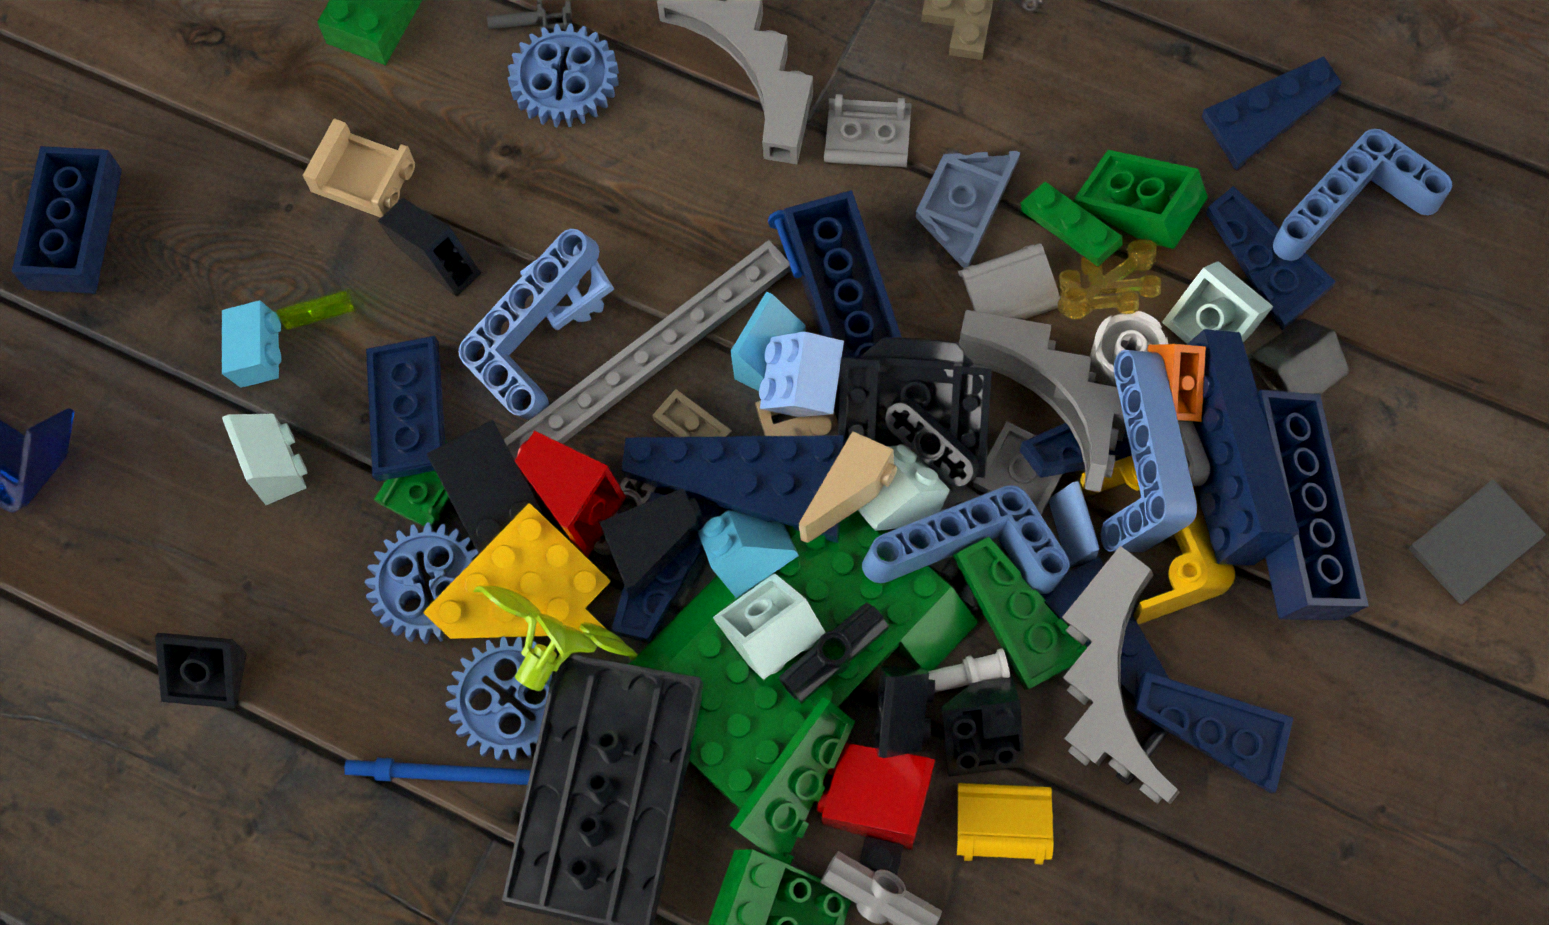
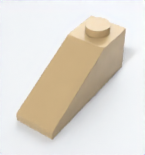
(849, 485)

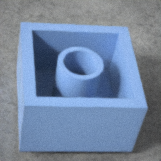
(801, 374)

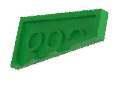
(1017, 614)
(784, 797)

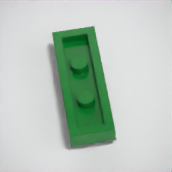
(1071, 223)

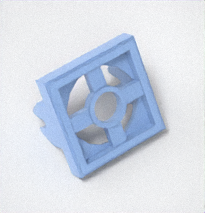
(582, 305)

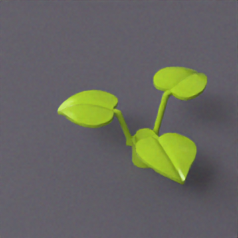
(541, 660)

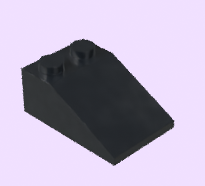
(482, 482)
(901, 710)

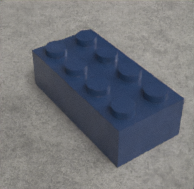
(67, 220)

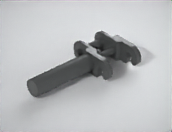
(532, 18)

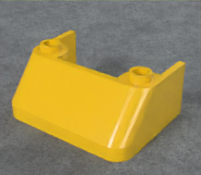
(1192, 575)

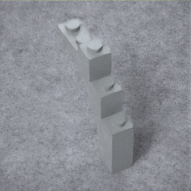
(763, 56)
(1060, 378)
(1102, 619)

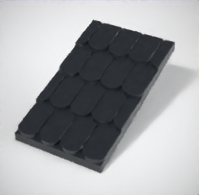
(603, 793)

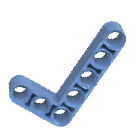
(1372, 158)
(523, 321)
(1157, 454)
(959, 522)

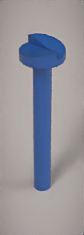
(776, 221)

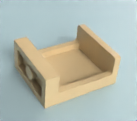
(358, 170)

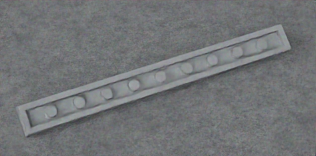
(655, 348)

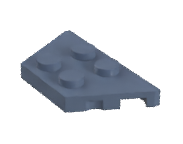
(964, 200)

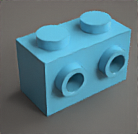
(250, 344)

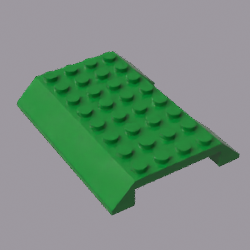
(752, 719)

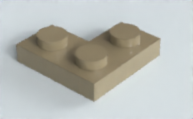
(969, 21)
(687, 419)

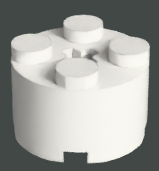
(1122, 333)

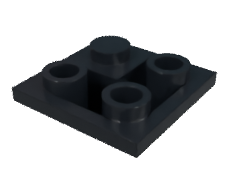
(984, 728)

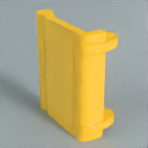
(1005, 821)

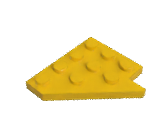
(529, 560)

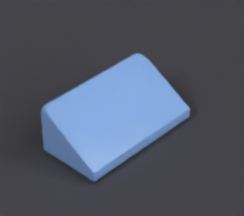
(1074, 525)

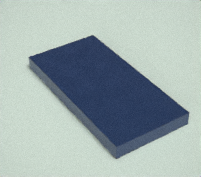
(404, 407)

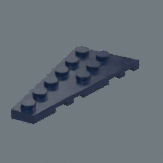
(747, 474)

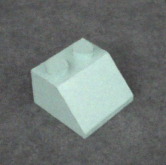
(1217, 302)
(266, 455)
(911, 495)
(770, 625)

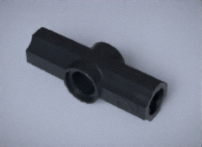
(815, 669)

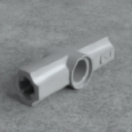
(878, 894)

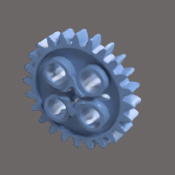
(532, 72)
(394, 592)
(486, 724)

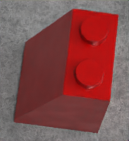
(572, 488)
(877, 794)

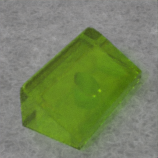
(316, 309)

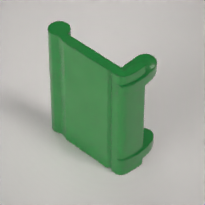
(415, 497)

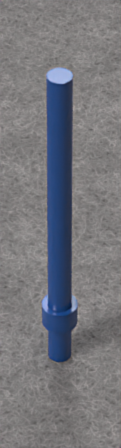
(386, 769)

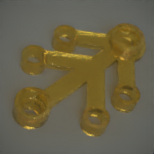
(1079, 302)

